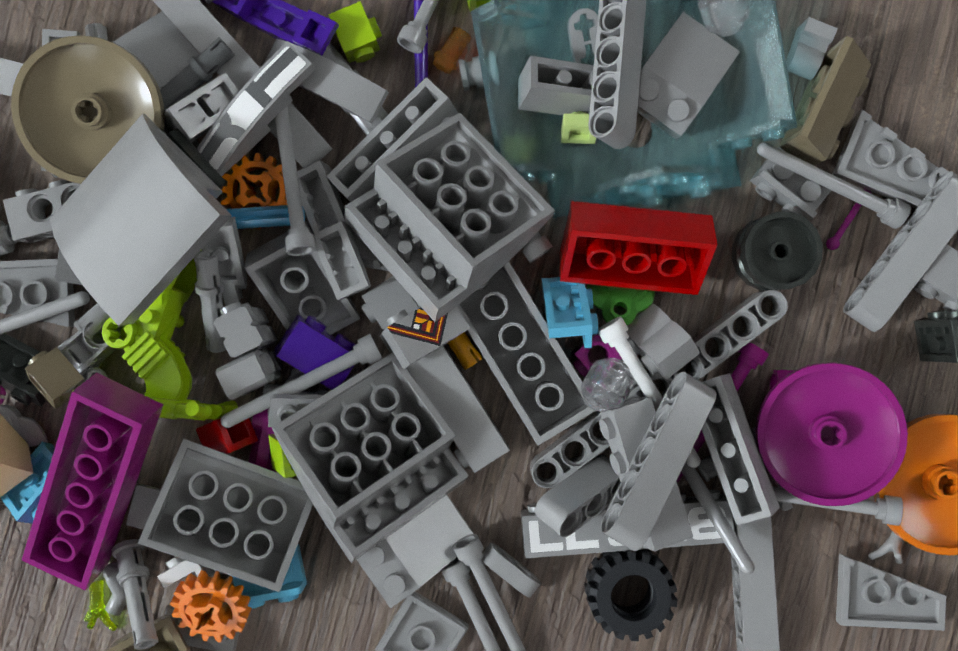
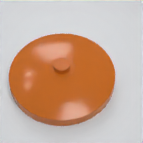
(928, 485)

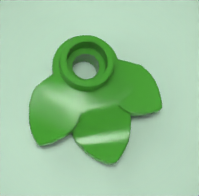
(631, 299)

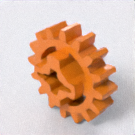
(268, 181)
(211, 606)

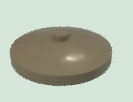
(79, 101)

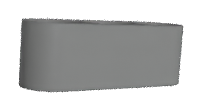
(579, 497)

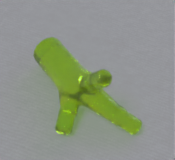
(97, 606)

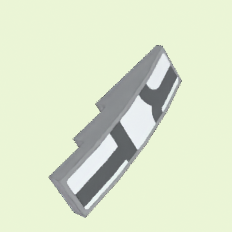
(253, 107)

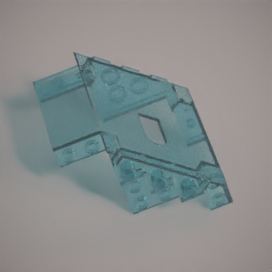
(745, 106)

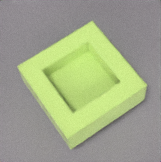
(576, 129)

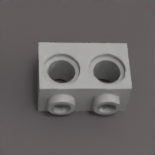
(200, 109)

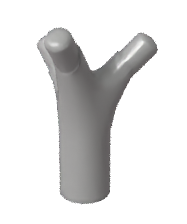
(893, 544)

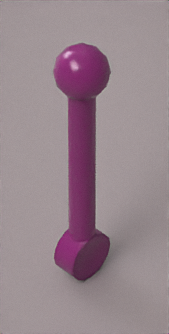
(833, 242)

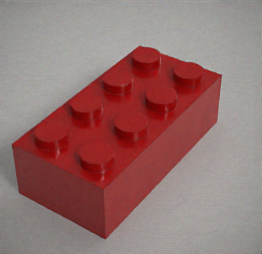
(636, 248)

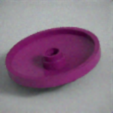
(831, 434)

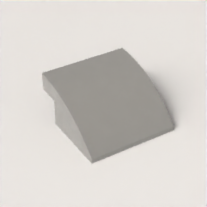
(446, 214)
(137, 221)
(371, 455)

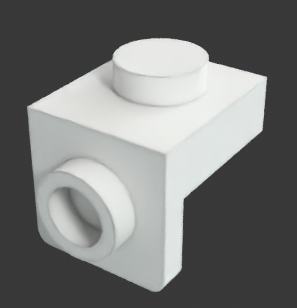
(180, 568)

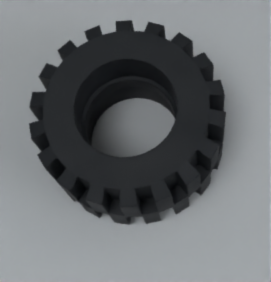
(644, 615)

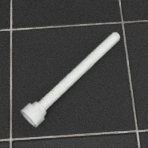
(615, 334)

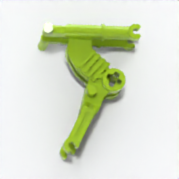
(157, 357)

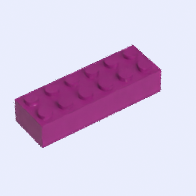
(91, 479)

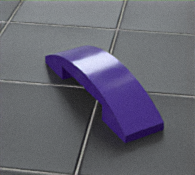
(284, 22)

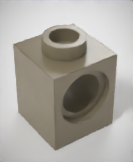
(53, 376)

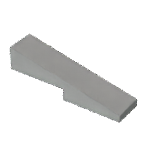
(331, 233)

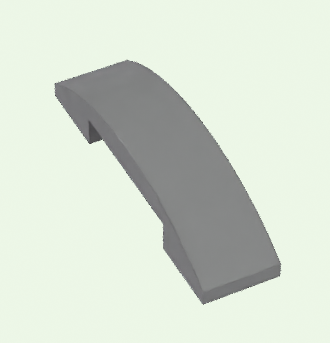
(339, 85)

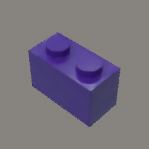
(309, 347)

